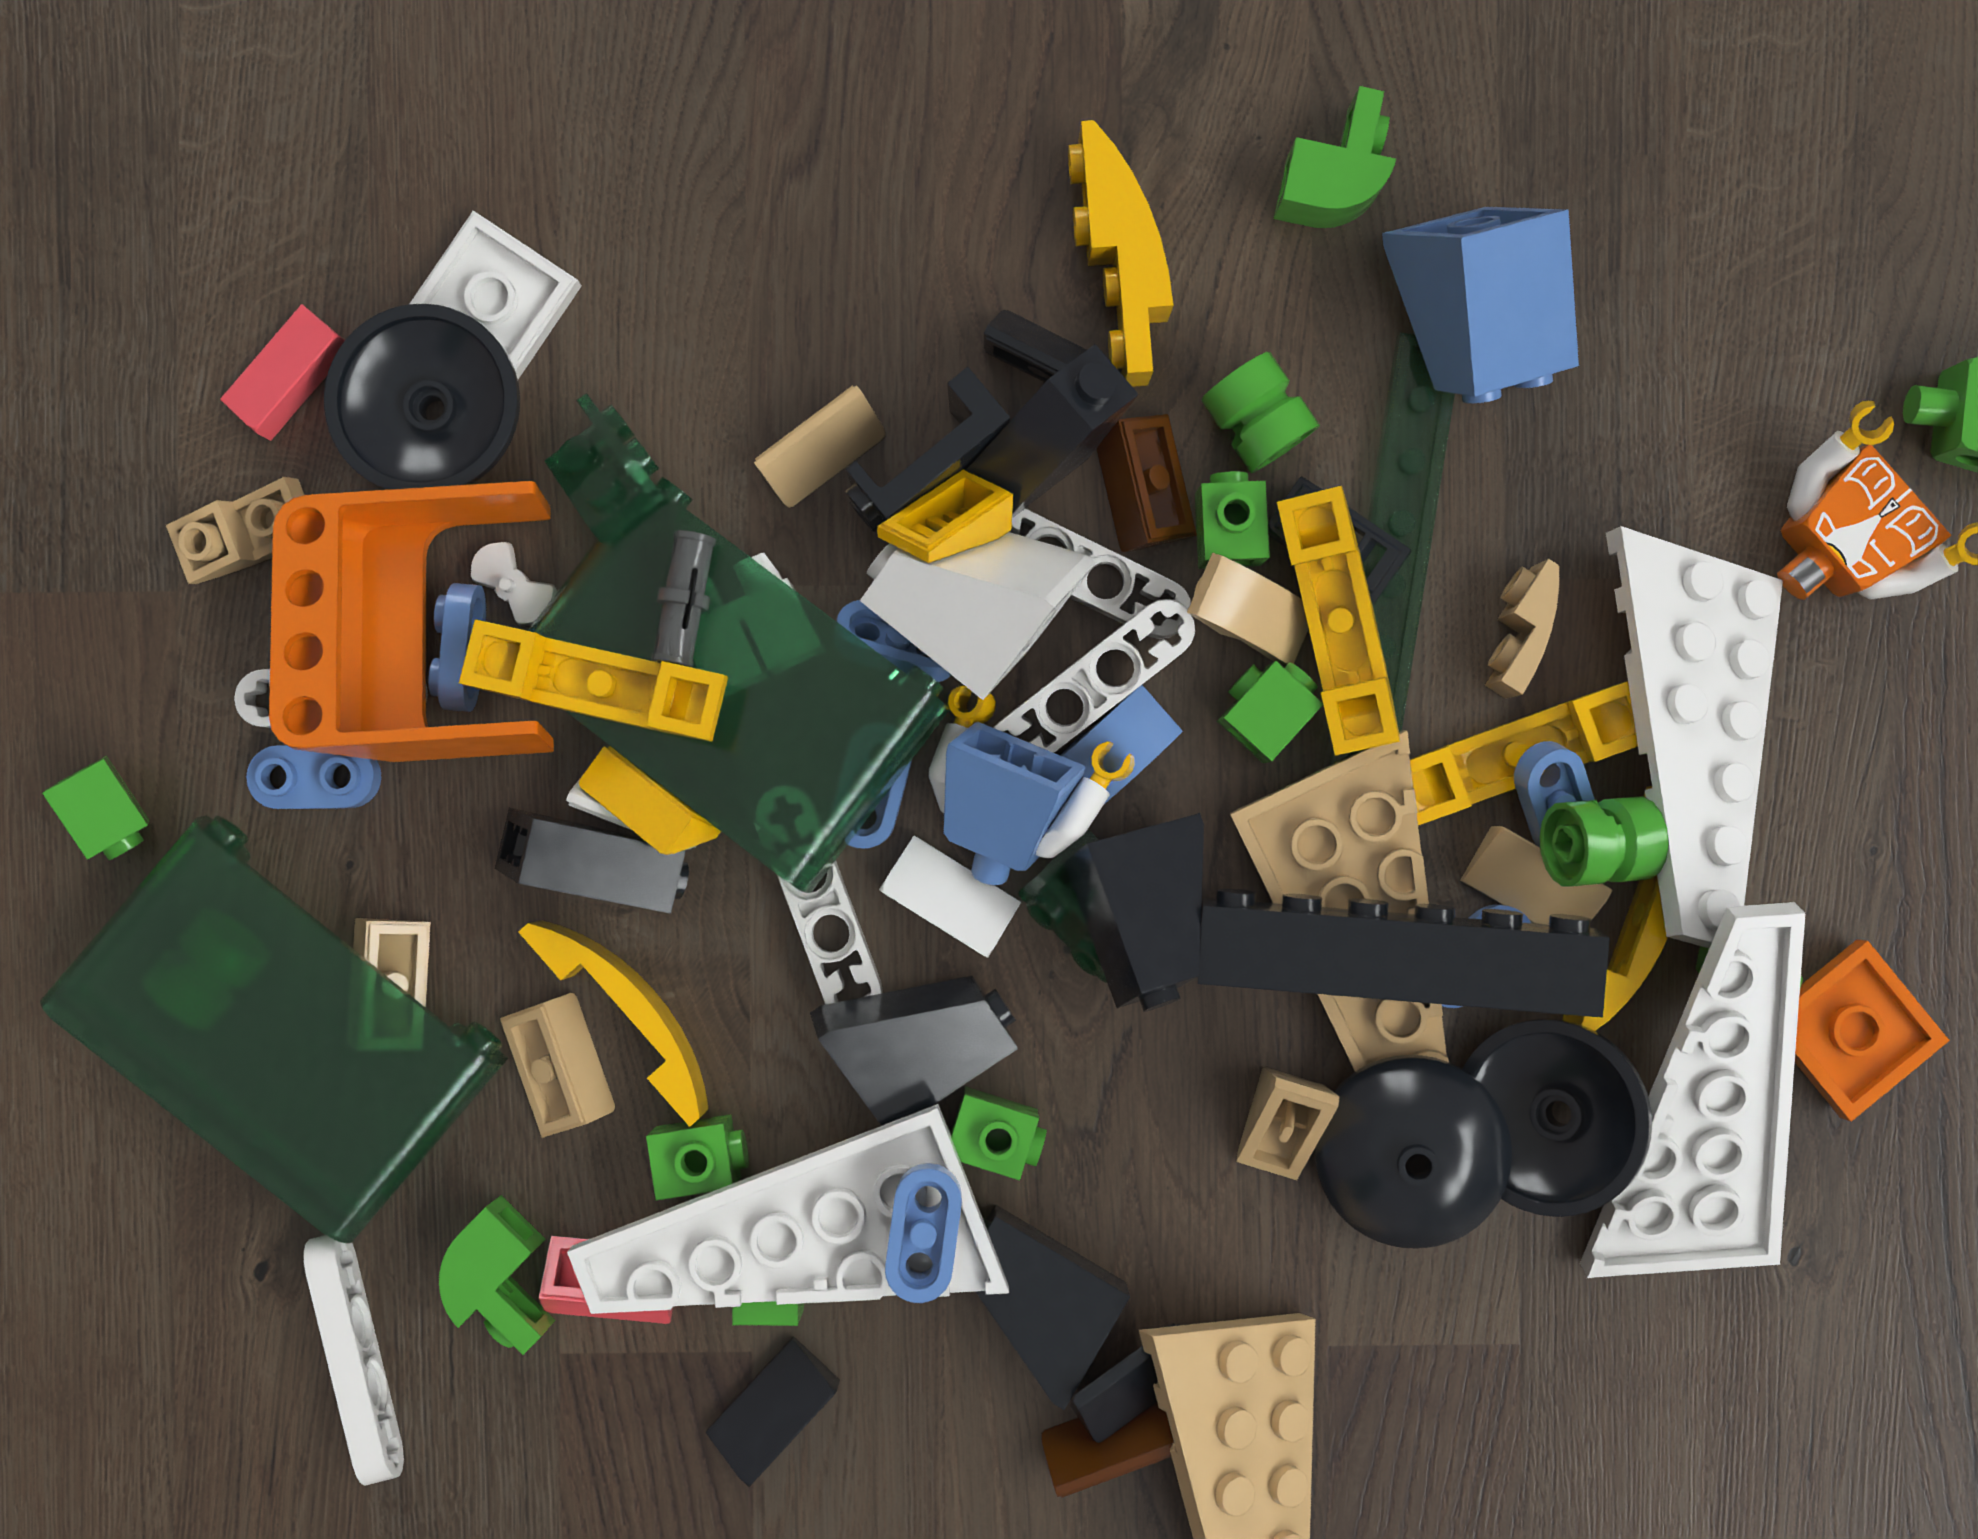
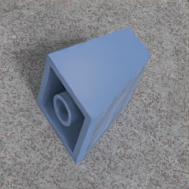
(1489, 297)

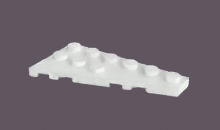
(1699, 713)
(1718, 1113)
(790, 1232)

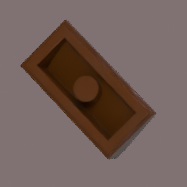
(1145, 483)
(1081, 1463)

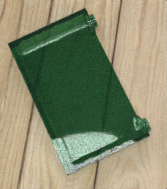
(808, 710)
(270, 1033)

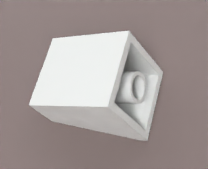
(977, 606)

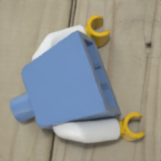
(1010, 795)

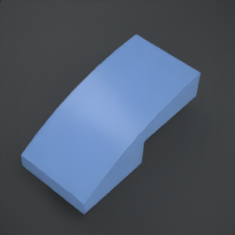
(1134, 727)

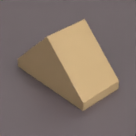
(1285, 1123)

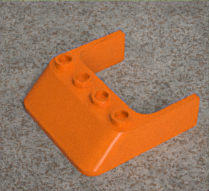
(355, 622)

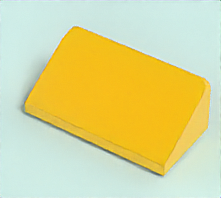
(644, 804)

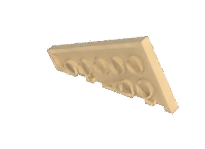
(1343, 839)
(1240, 1422)

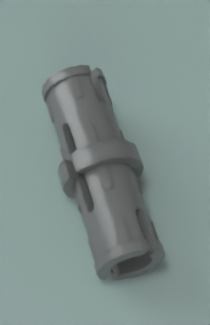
(683, 598)

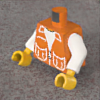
(1862, 523)

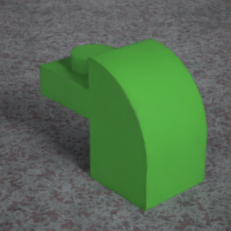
(1334, 183)
(479, 1278)

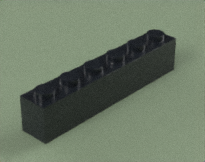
(1403, 955)

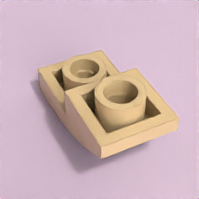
(230, 534)
(1250, 609)
(1530, 612)

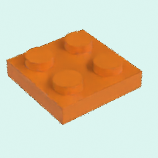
(1860, 1030)

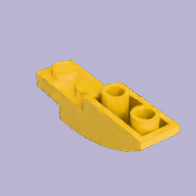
(1120, 232)

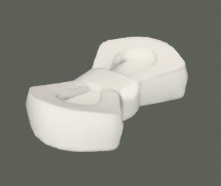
(497, 569)

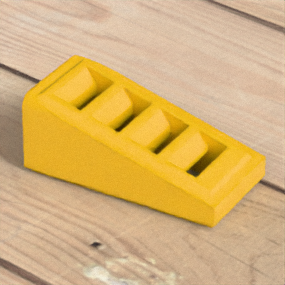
(951, 518)

